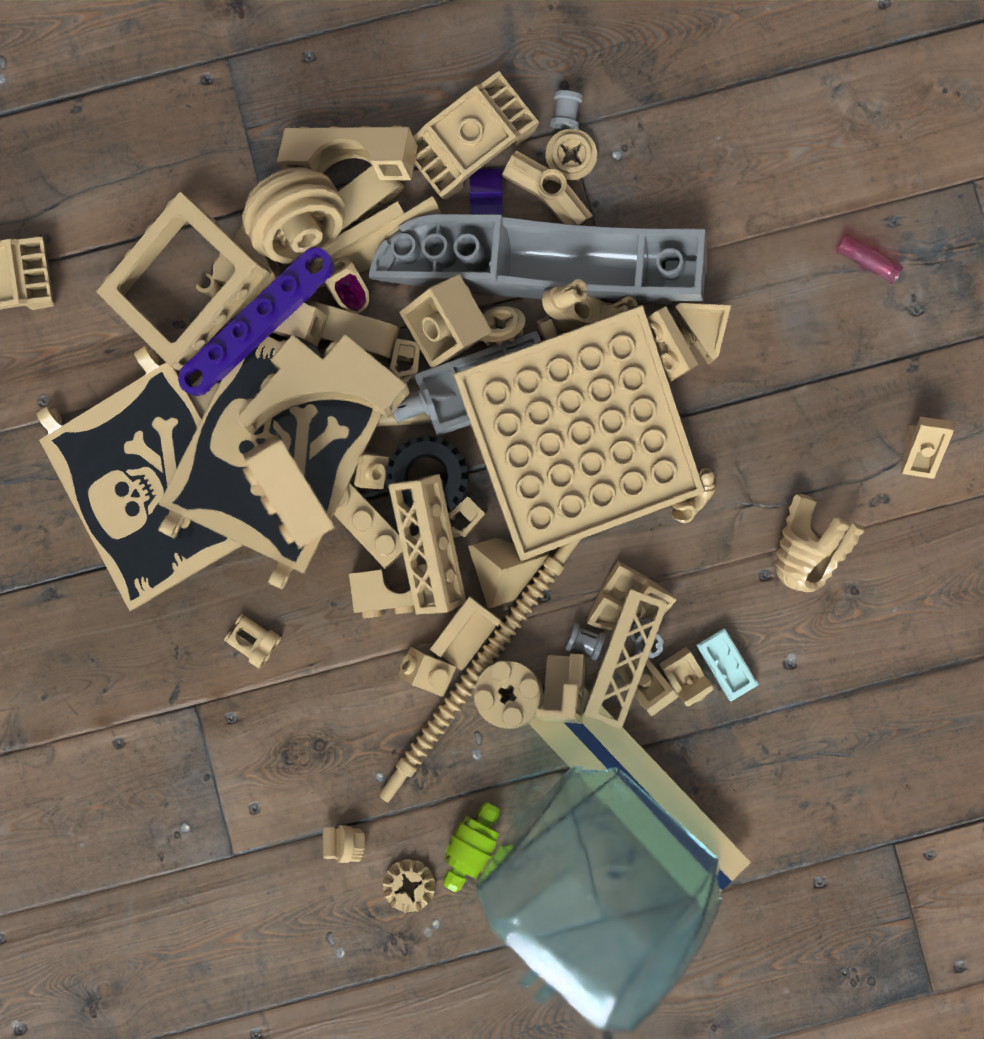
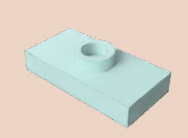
(727, 664)

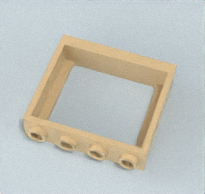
(222, 308)

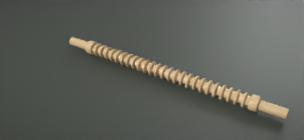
(407, 766)

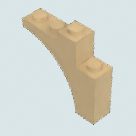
(304, 324)
(304, 377)

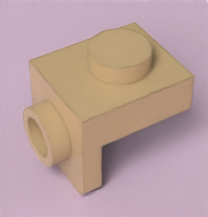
(370, 471)
(426, 672)
(686, 677)

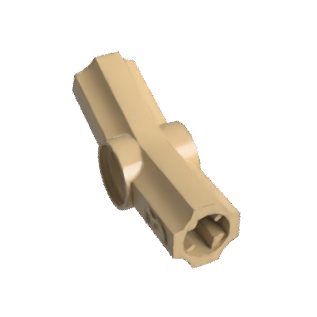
(532, 176)

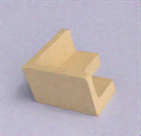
(465, 633)
(564, 689)

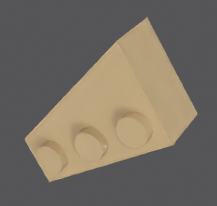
(286, 492)

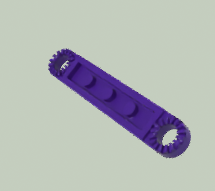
(256, 322)

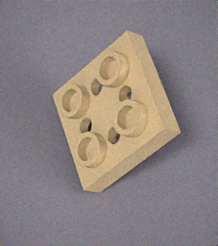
(672, 344)

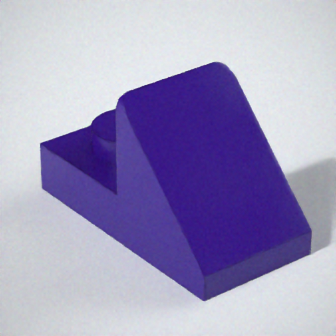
(486, 192)

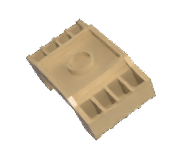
(471, 134)
(24, 274)

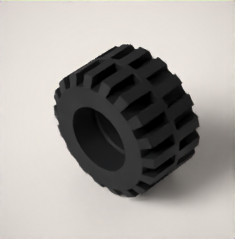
(433, 448)

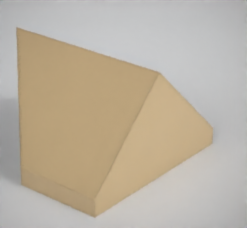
(705, 325)
(501, 571)

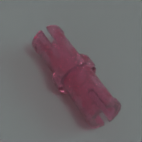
(869, 259)

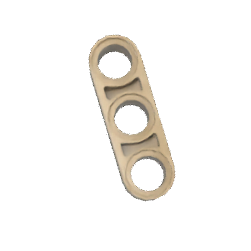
(366, 196)
(370, 334)

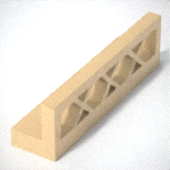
(434, 545)
(612, 655)

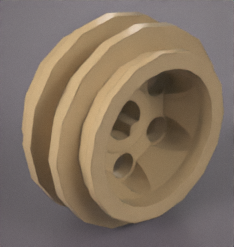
(293, 214)

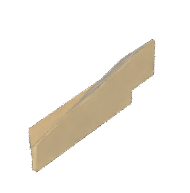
(364, 239)

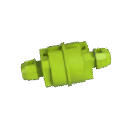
(471, 847)

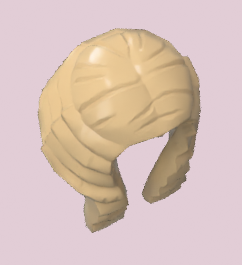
(805, 559)

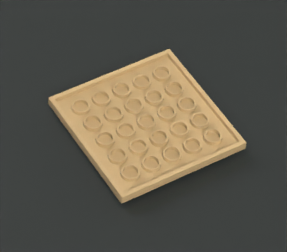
(579, 432)

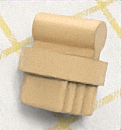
(343, 844)

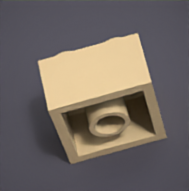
(445, 321)

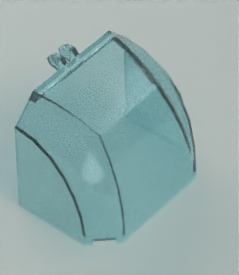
(602, 896)

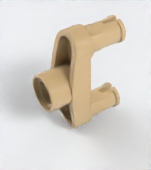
(574, 308)

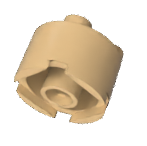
(490, 700)

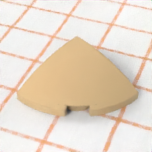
(612, 595)

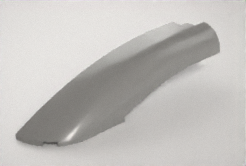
(532, 257)

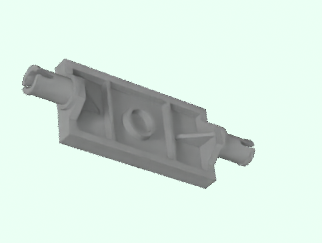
(439, 393)

